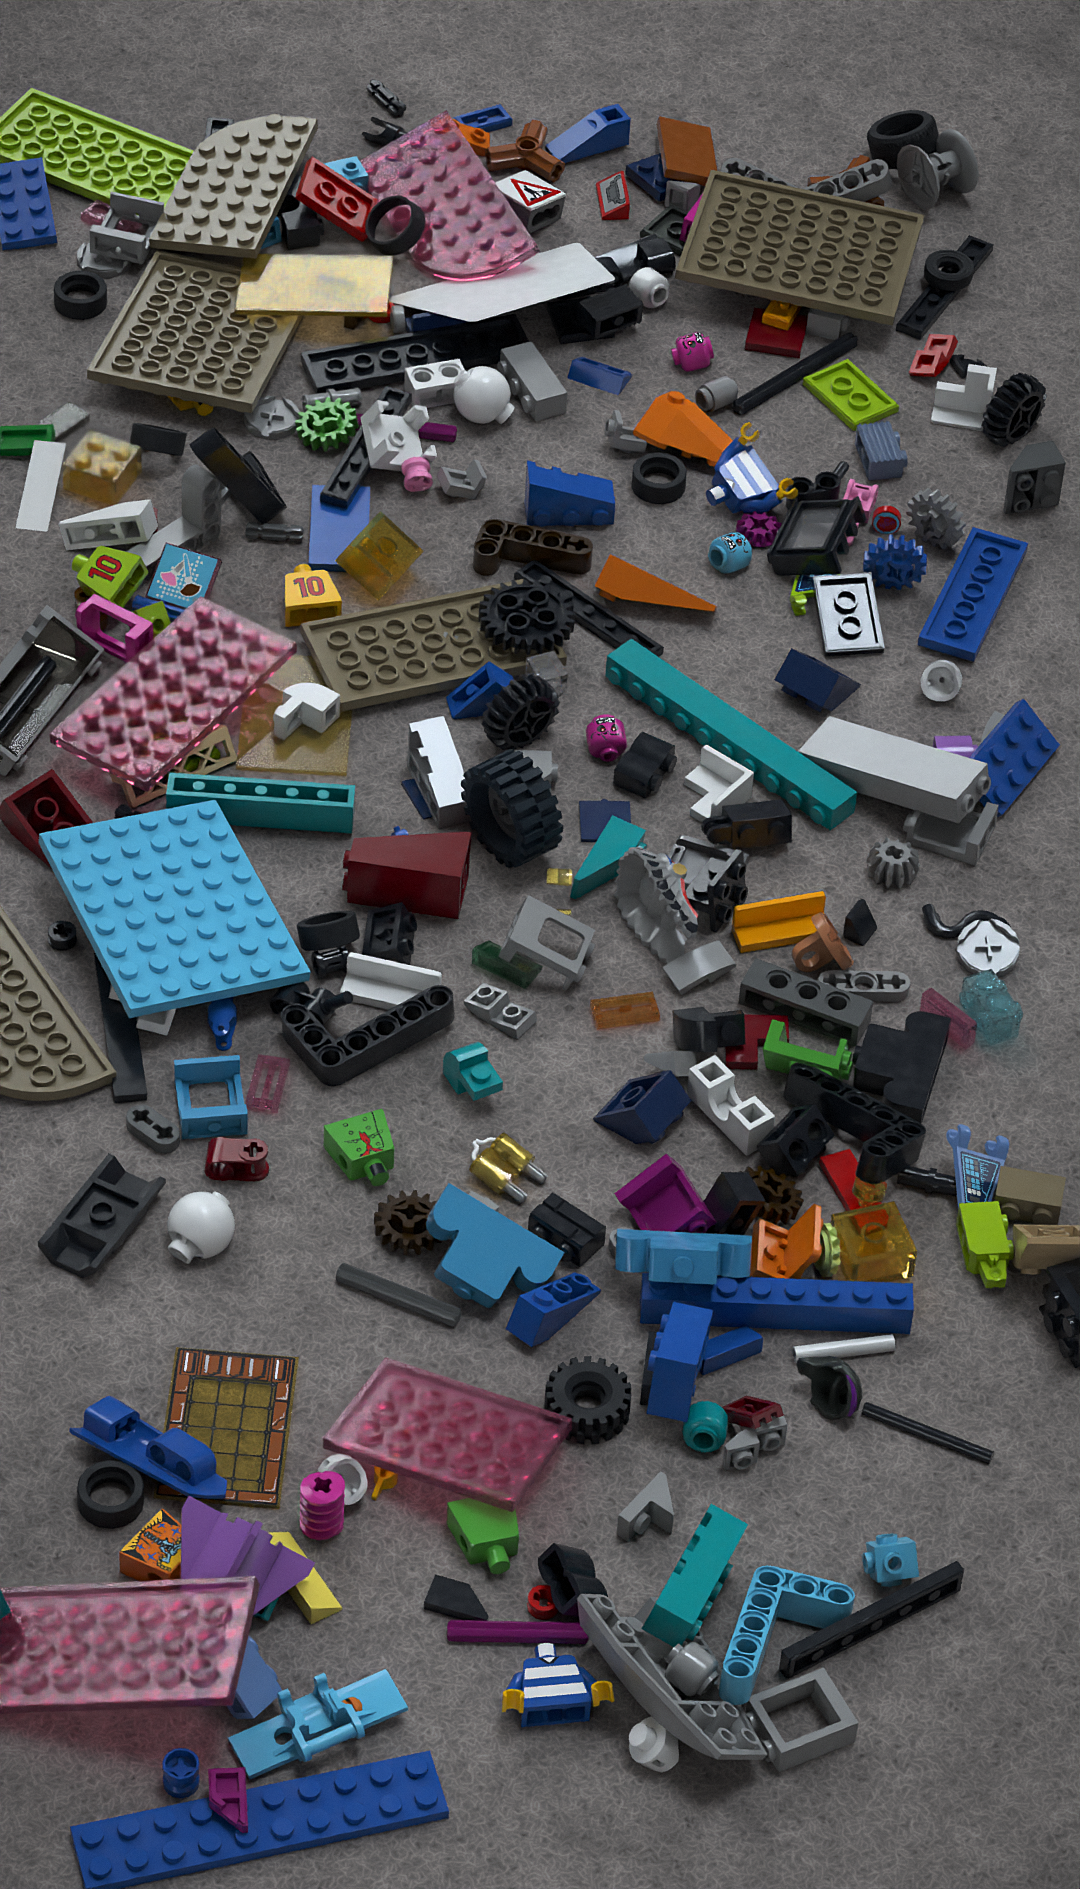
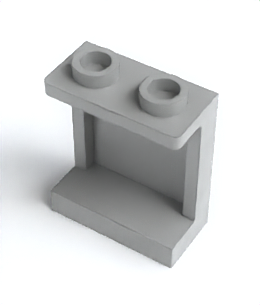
(951, 839)

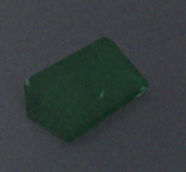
(518, 971)

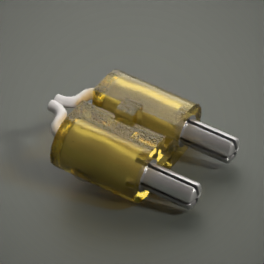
(503, 1164)

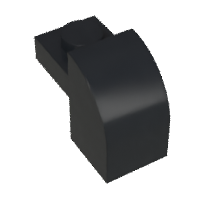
(704, 1031)

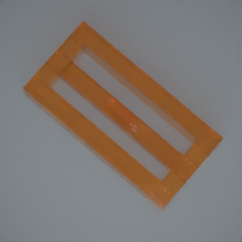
(626, 1013)

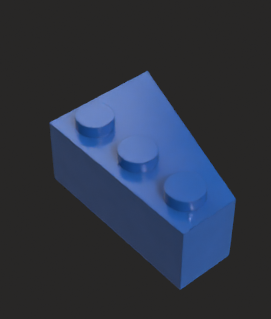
(566, 498)
(677, 1360)

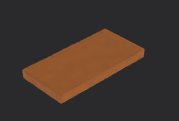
(686, 150)

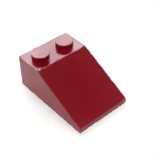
(41, 808)

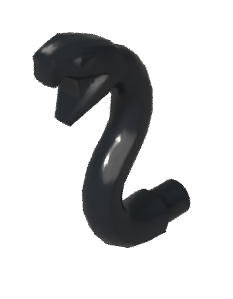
(939, 929)

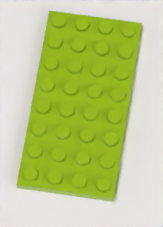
(90, 150)

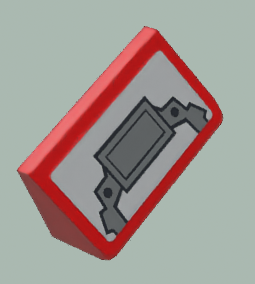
(613, 197)

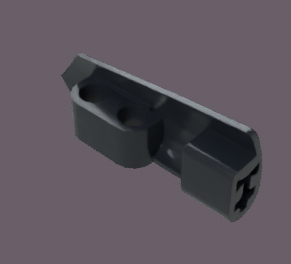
(629, 259)

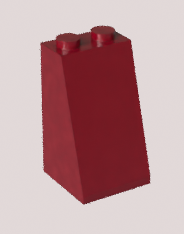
(417, 869)

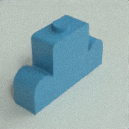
(486, 1249)
(683, 1255)

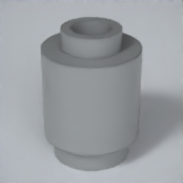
(716, 394)

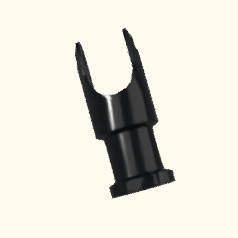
(390, 133)

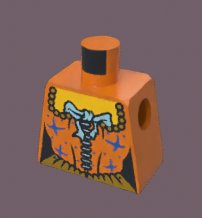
(154, 1550)

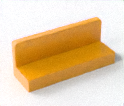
(776, 921)

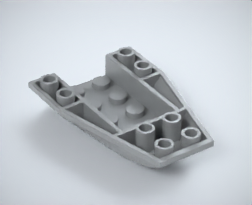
(640, 1664)

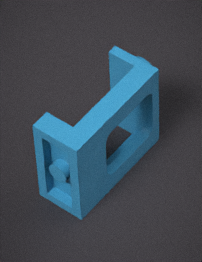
(210, 1120)

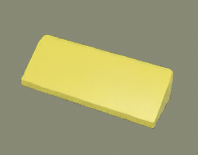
(311, 1593)

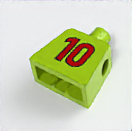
(110, 574)

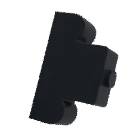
(901, 1062)

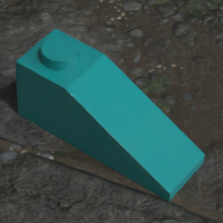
(603, 858)

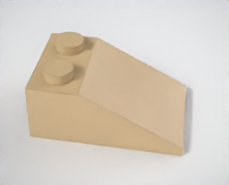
(1044, 1246)

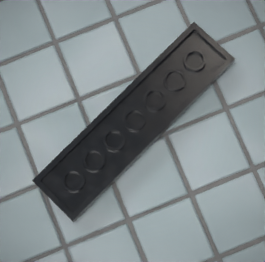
(385, 358)

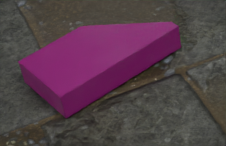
(229, 1795)

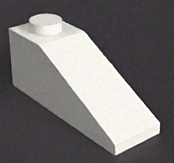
(110, 526)

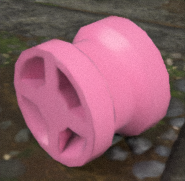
(416, 474)

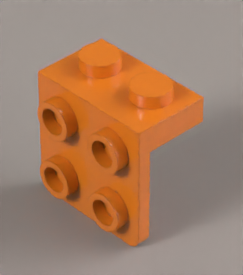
(783, 1251)

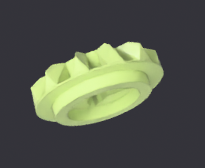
(830, 1255)

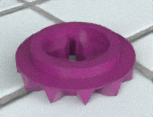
(758, 537)

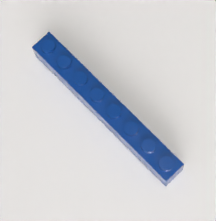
(787, 1303)

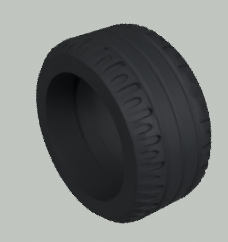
(901, 129)

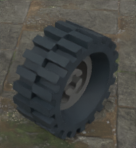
(512, 808)

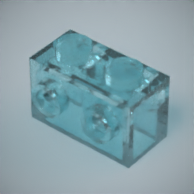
(991, 1006)

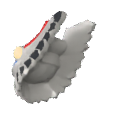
(655, 902)

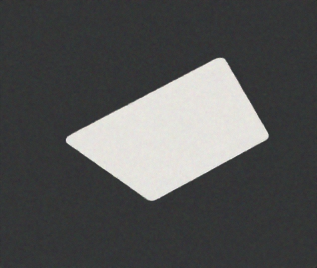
(529, 283)

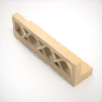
(219, 734)

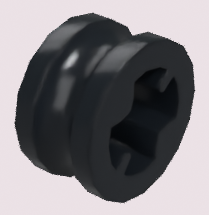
(65, 928)

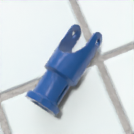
(222, 1021)

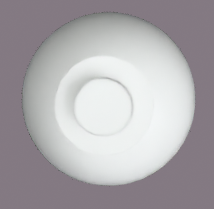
(483, 395)
(200, 1226)

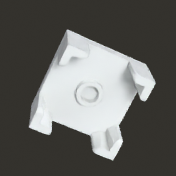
(394, 438)

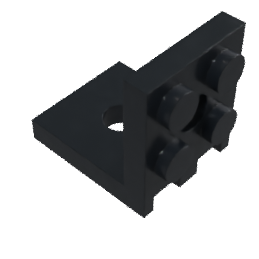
(1062, 1307)

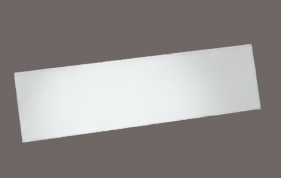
(40, 485)

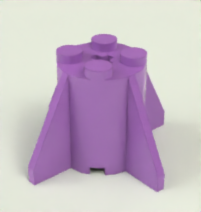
(237, 1549)

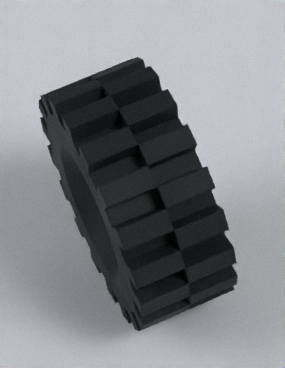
(594, 1381)

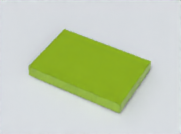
(850, 394)

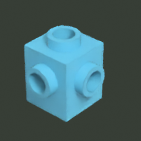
(890, 1559)

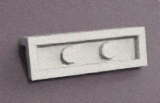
(385, 982)

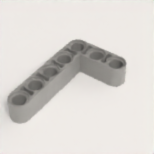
(195, 527)

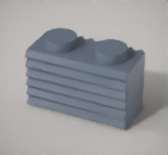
(880, 451)

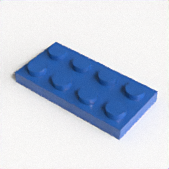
(25, 205)
(1014, 754)

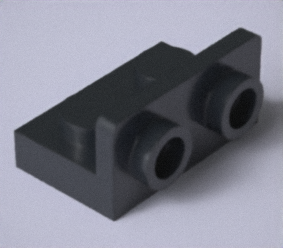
(390, 933)

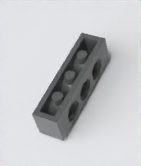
(805, 1002)

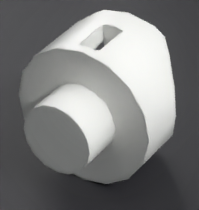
(941, 680)
(351, 1472)
(651, 1743)

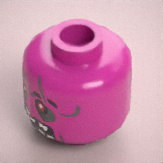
(692, 351)
(606, 737)

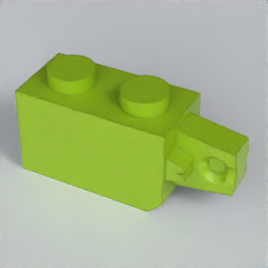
(984, 1241)

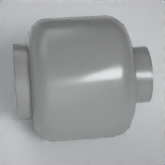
(691, 1669)

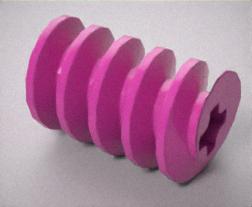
(322, 1505)

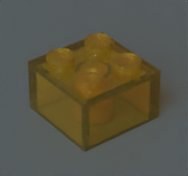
(102, 468)
(379, 555)
(874, 1244)

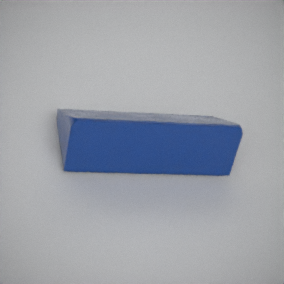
(598, 375)
(731, 1348)

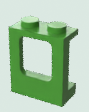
(781, 1055)

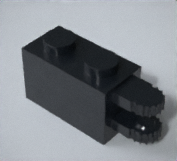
(750, 825)

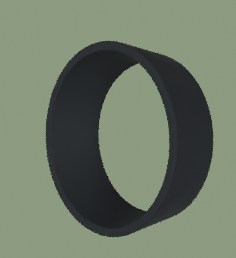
(407, 238)

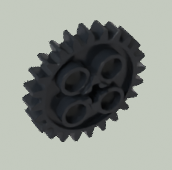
(526, 617)

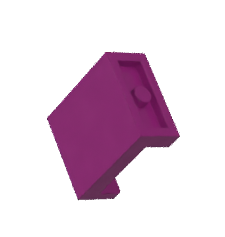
(665, 1199)

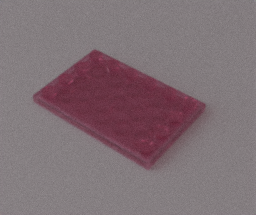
(448, 1434)

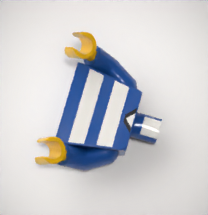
(744, 479)
(554, 1690)

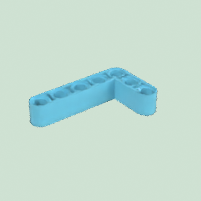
(771, 1595)

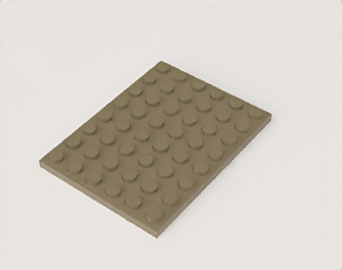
(800, 247)
(187, 342)

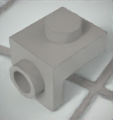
(621, 436)
(462, 483)

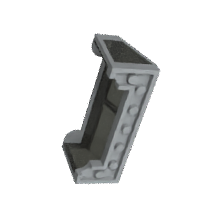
(74, 657)

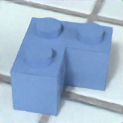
(256, 1685)

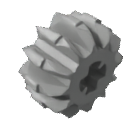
(893, 863)

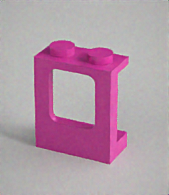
(136, 639)

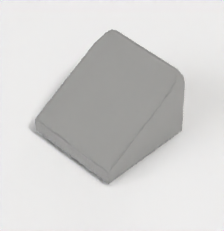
(682, 194)

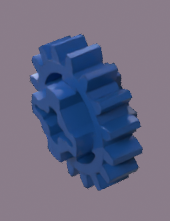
(895, 562)

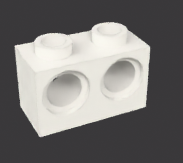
(432, 383)

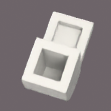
(308, 705)

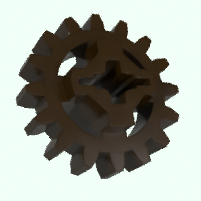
(781, 1198)
(404, 1222)

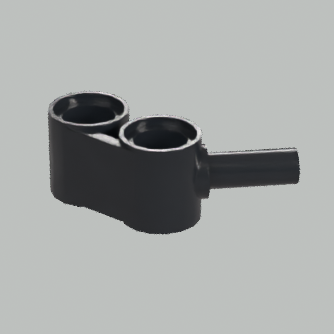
(825, 487)
(320, 1003)

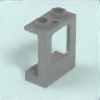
(120, 244)
(524, 939)

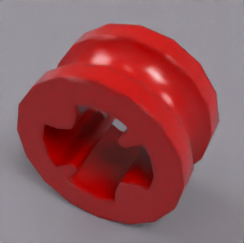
(540, 1612)

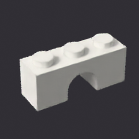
(714, 1093)

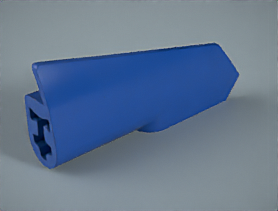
(167, 1456)

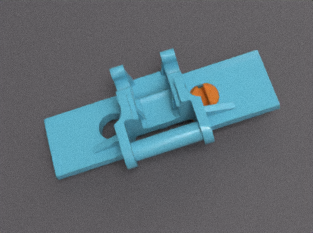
(313, 1715)

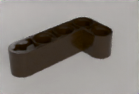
(524, 543)

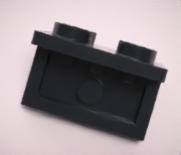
(719, 888)

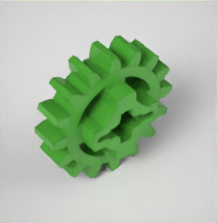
(326, 424)

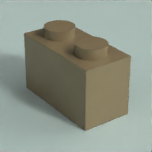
(1030, 1195)

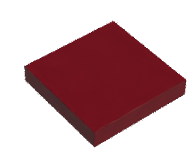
(775, 340)

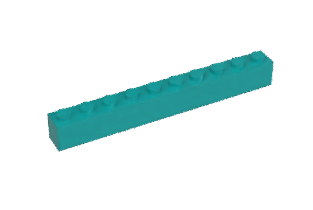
(731, 733)

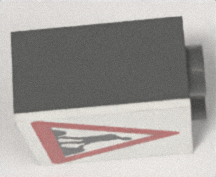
(532, 199)

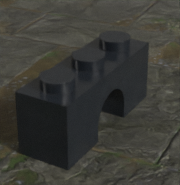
(299, 222)

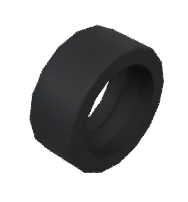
(80, 308)
(158, 439)
(657, 492)
(328, 930)
(116, 1515)

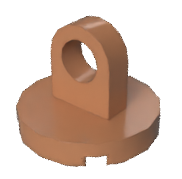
(825, 944)

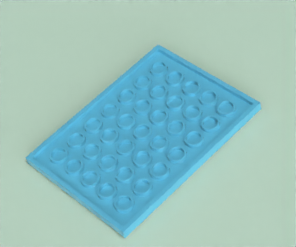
(173, 908)

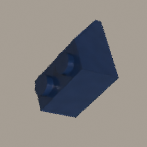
(815, 681)
(645, 1107)

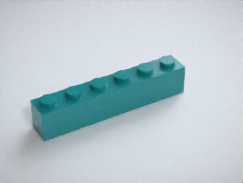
(268, 801)

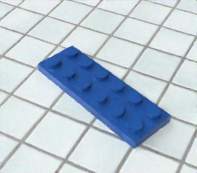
(972, 594)

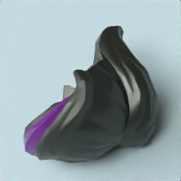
(833, 1386)

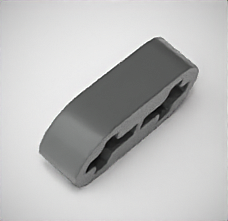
(150, 1131)

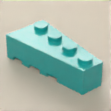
(696, 1578)

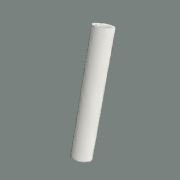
(846, 1348)

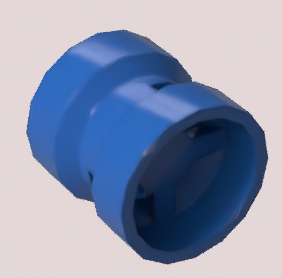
(180, 1773)

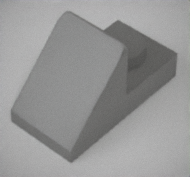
(650, 1505)

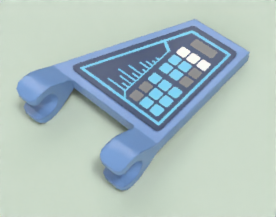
(976, 1172)

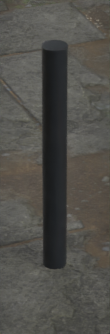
(927, 1432)

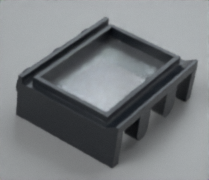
(813, 536)

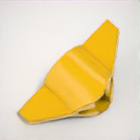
(384, 1480)

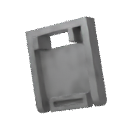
(696, 853)

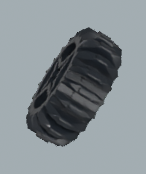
(1014, 409)
(520, 712)

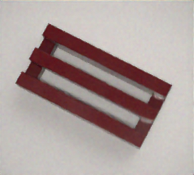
(755, 1411)

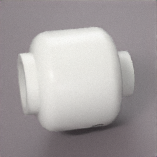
(650, 287)

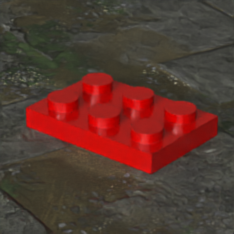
(335, 198)

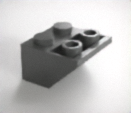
(1035, 478)

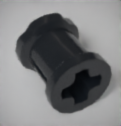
(329, 961)

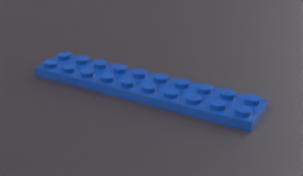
(280, 1820)

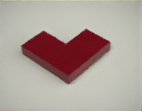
(756, 1031)

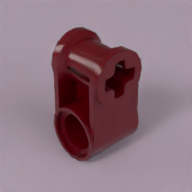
(234, 1157)

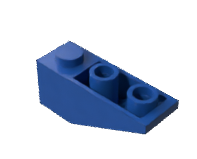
(595, 133)
(549, 1307)

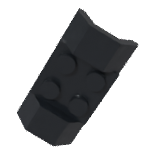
(98, 1218)

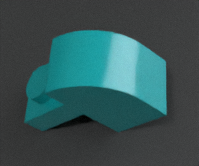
(471, 1071)

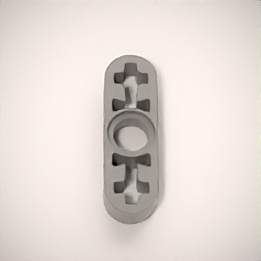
(873, 978)

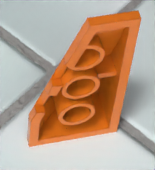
(682, 425)
(634, 584)

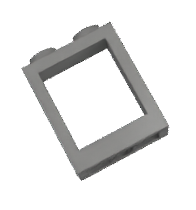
(818, 1685)

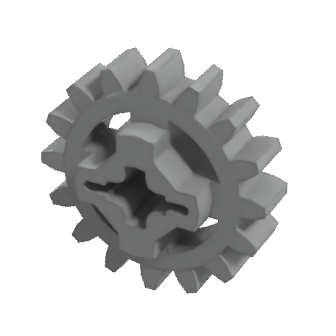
(936, 518)

